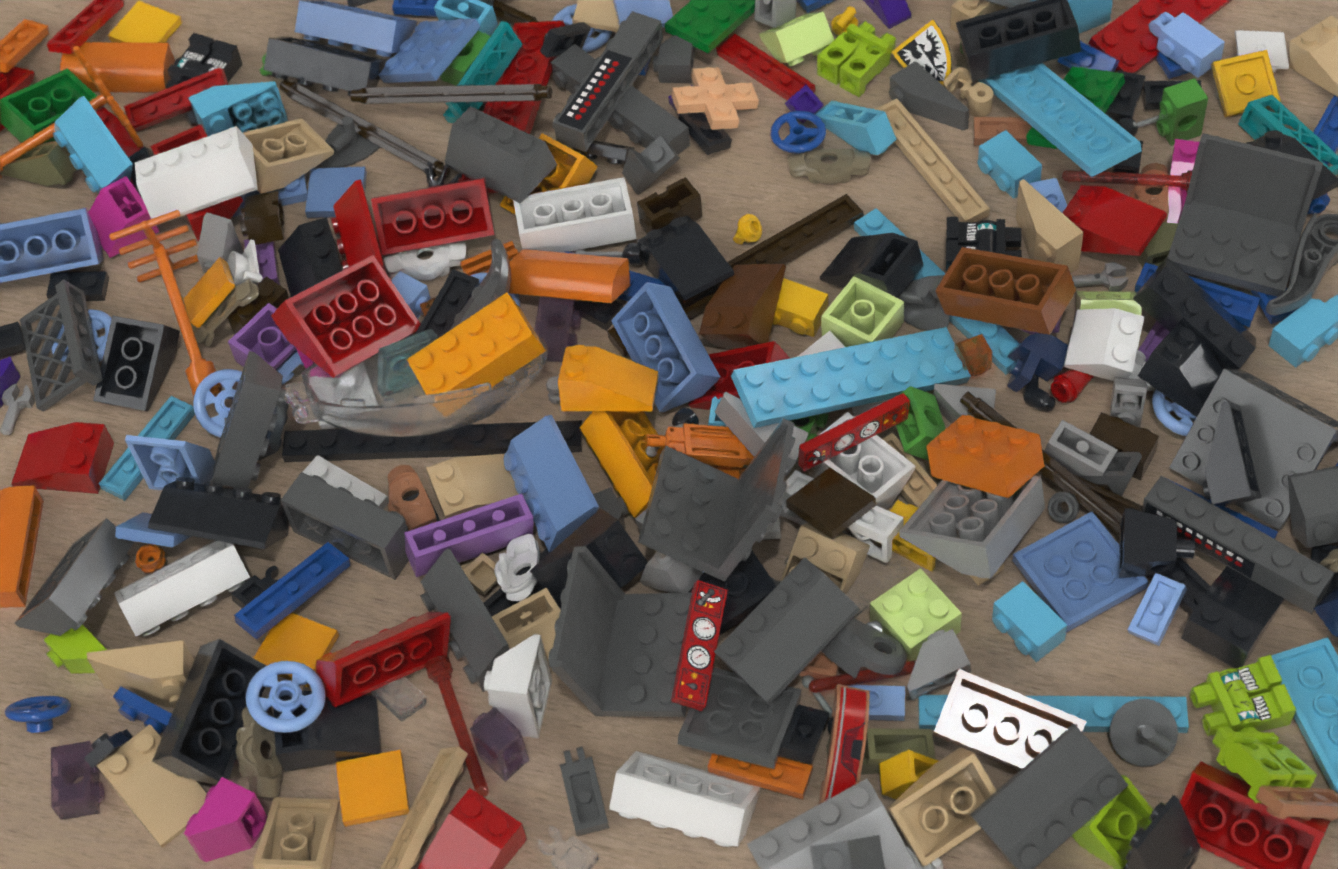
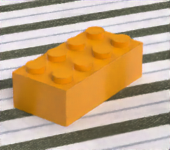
(478, 349)

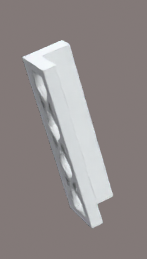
(875, 524)

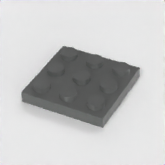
(739, 721)

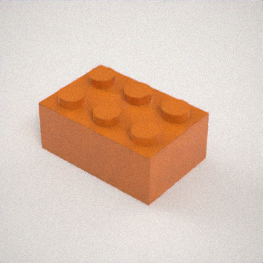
(985, 455)

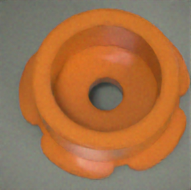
(149, 552)

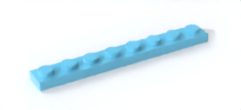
(996, 336)
(1094, 709)

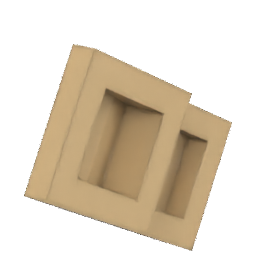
(480, 572)

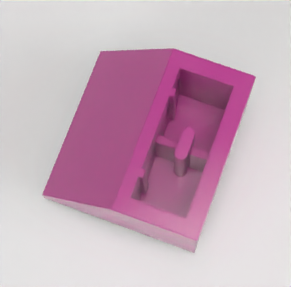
(116, 209)
(226, 822)

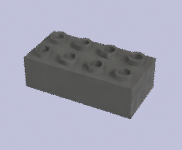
(347, 523)

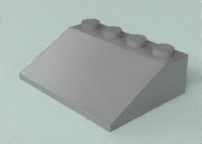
(973, 527)
(843, 817)

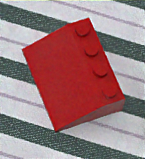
(346, 317)

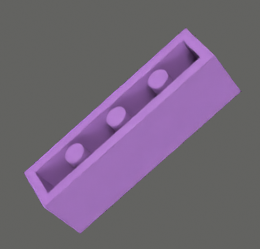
(469, 533)

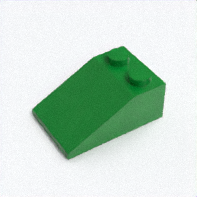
(41, 104)

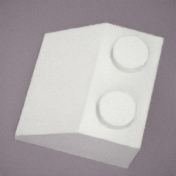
(1104, 342)

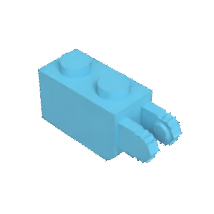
(1306, 331)

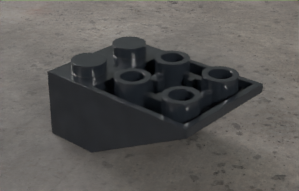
(879, 259)
(333, 737)
(1166, 841)

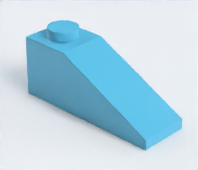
(859, 126)

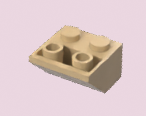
(836, 557)
(530, 617)

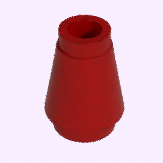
(1069, 385)

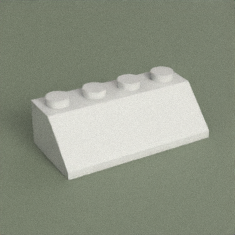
(197, 174)
(576, 217)
(181, 586)
(684, 799)

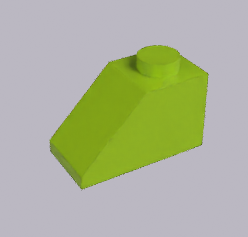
(72, 650)

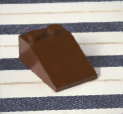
(743, 306)

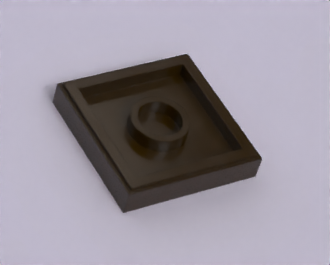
(831, 502)

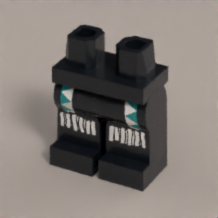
(203, 56)
(981, 235)

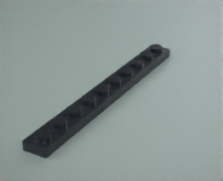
(463, 441)

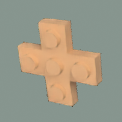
(715, 98)

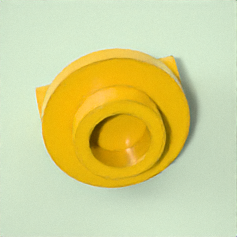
(843, 20)
(748, 229)

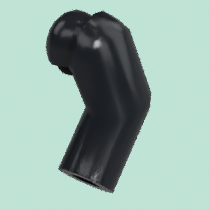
(1037, 397)

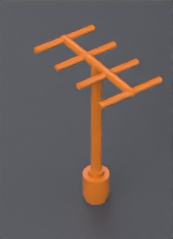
(47, 133)
(199, 367)

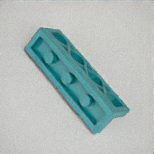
(487, 66)
(1258, 120)

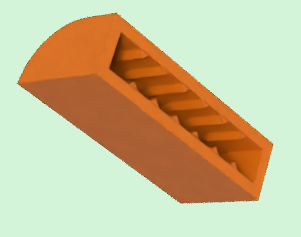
(123, 65)
(569, 275)
(19, 530)

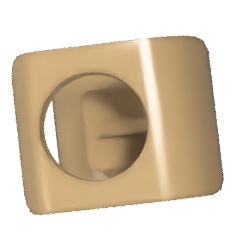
(979, 96)

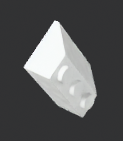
(871, 466)
(521, 685)

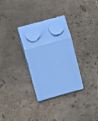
(167, 459)

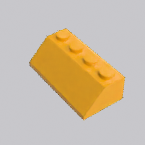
(621, 447)

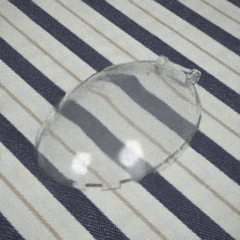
(358, 407)

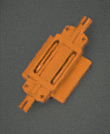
(708, 444)

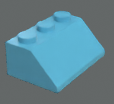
(91, 146)

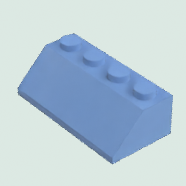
(353, 26)
(48, 245)
(663, 339)
(549, 481)

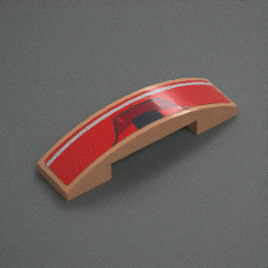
(847, 741)

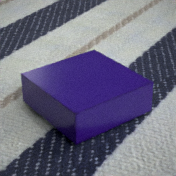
(804, 101)

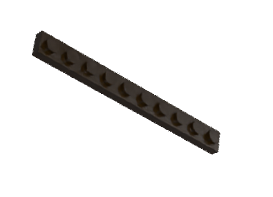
(777, 250)

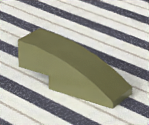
(887, 743)

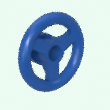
(799, 138)
(38, 712)

